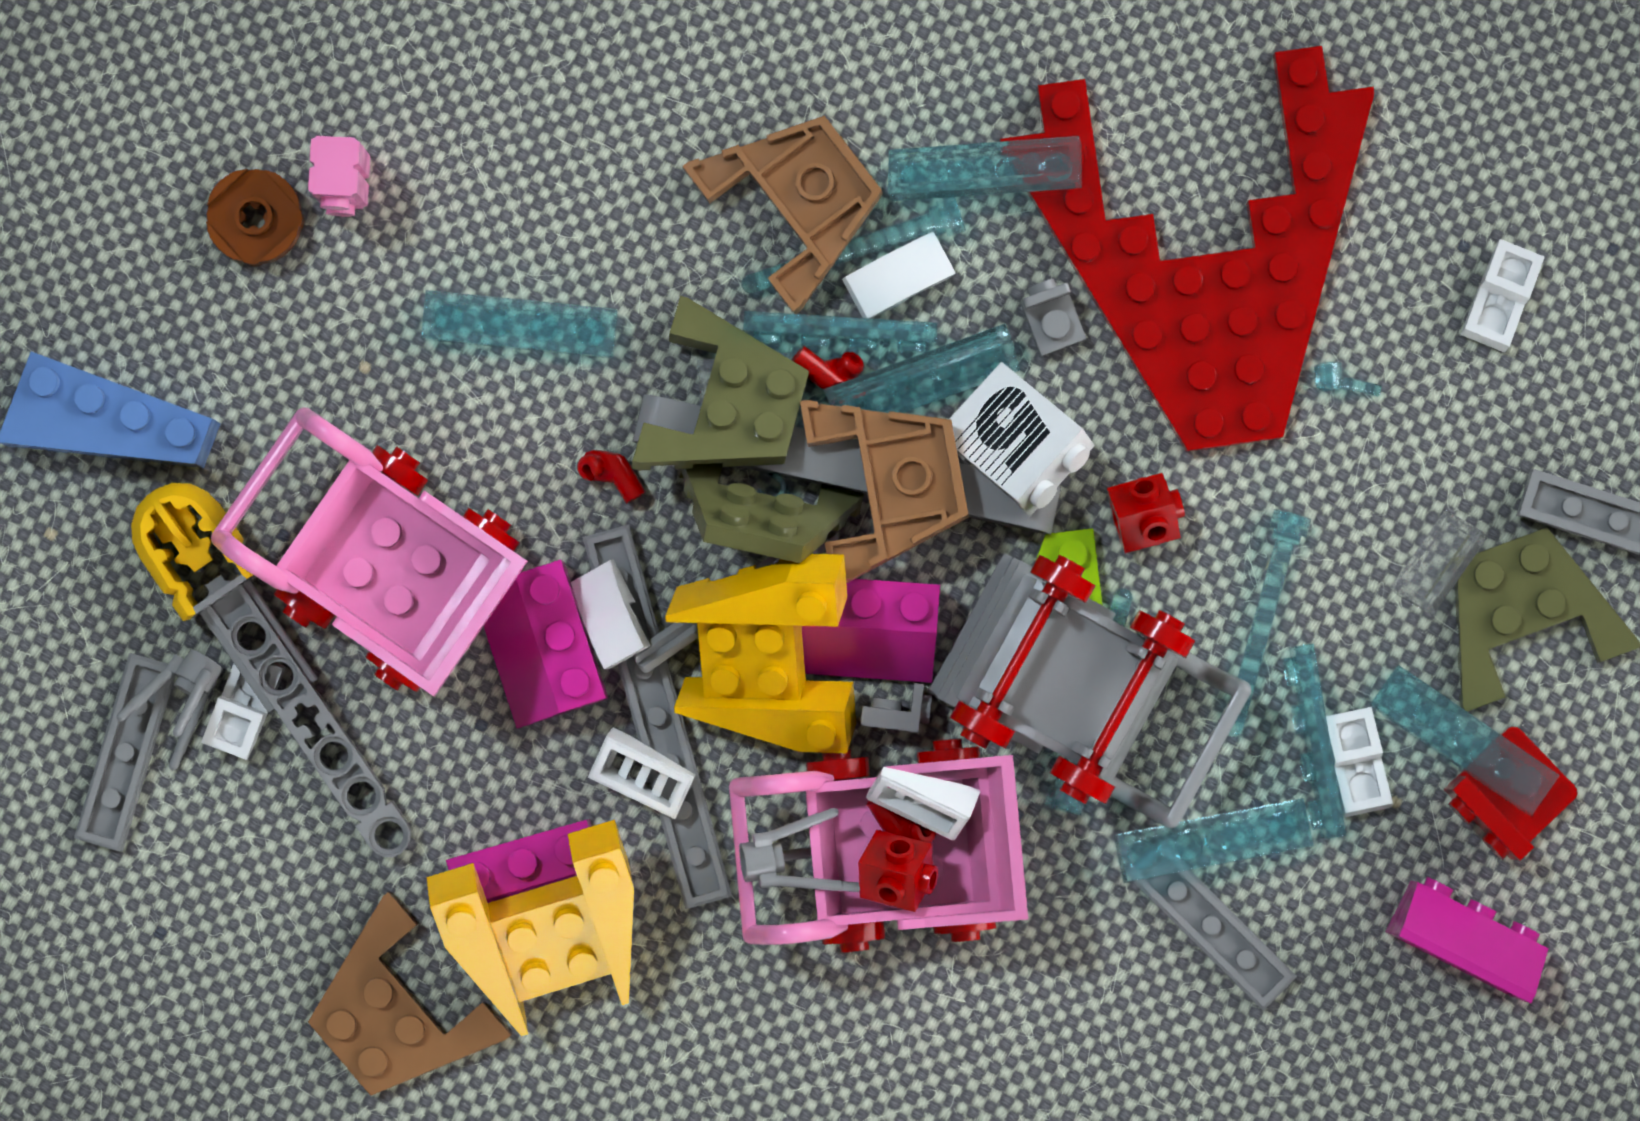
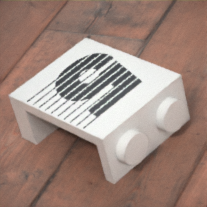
(1019, 439)

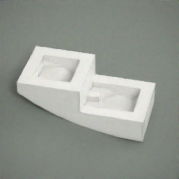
(898, 276)
(1502, 295)
(607, 614)
(239, 714)
(1358, 762)

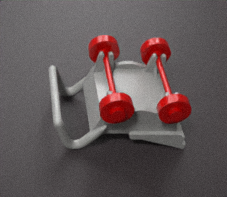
(1064, 676)

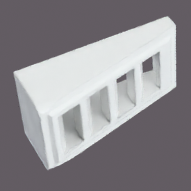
(618, 780)
(925, 800)

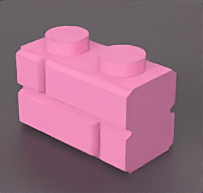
(339, 174)

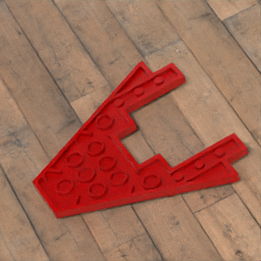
(1223, 329)

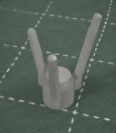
(195, 678)
(762, 859)

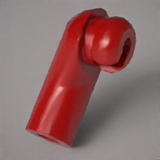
(831, 371)
(611, 468)
(899, 825)

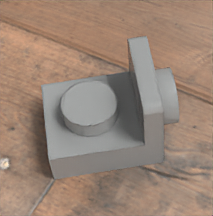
(1052, 317)
(888, 713)

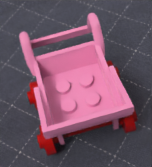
(391, 566)
(977, 873)

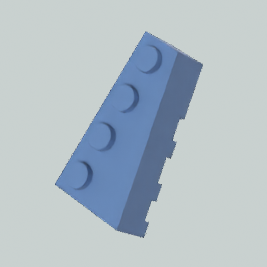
(89, 415)

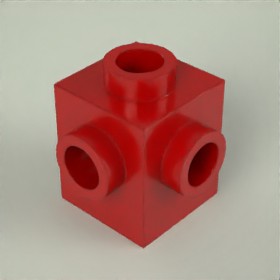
(1145, 512)
(897, 871)

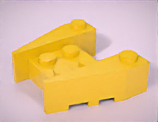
(756, 654)
(545, 934)

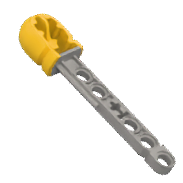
(225, 612)

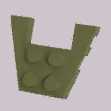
(746, 405)
(764, 523)
(1520, 592)

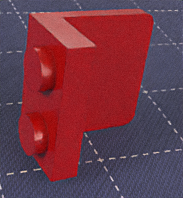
(1505, 825)

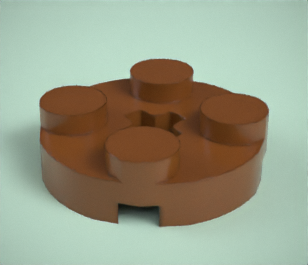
(226, 216)

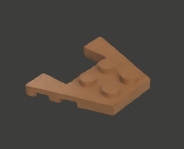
(813, 186)
(908, 476)
(380, 1025)

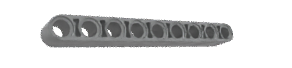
(842, 467)

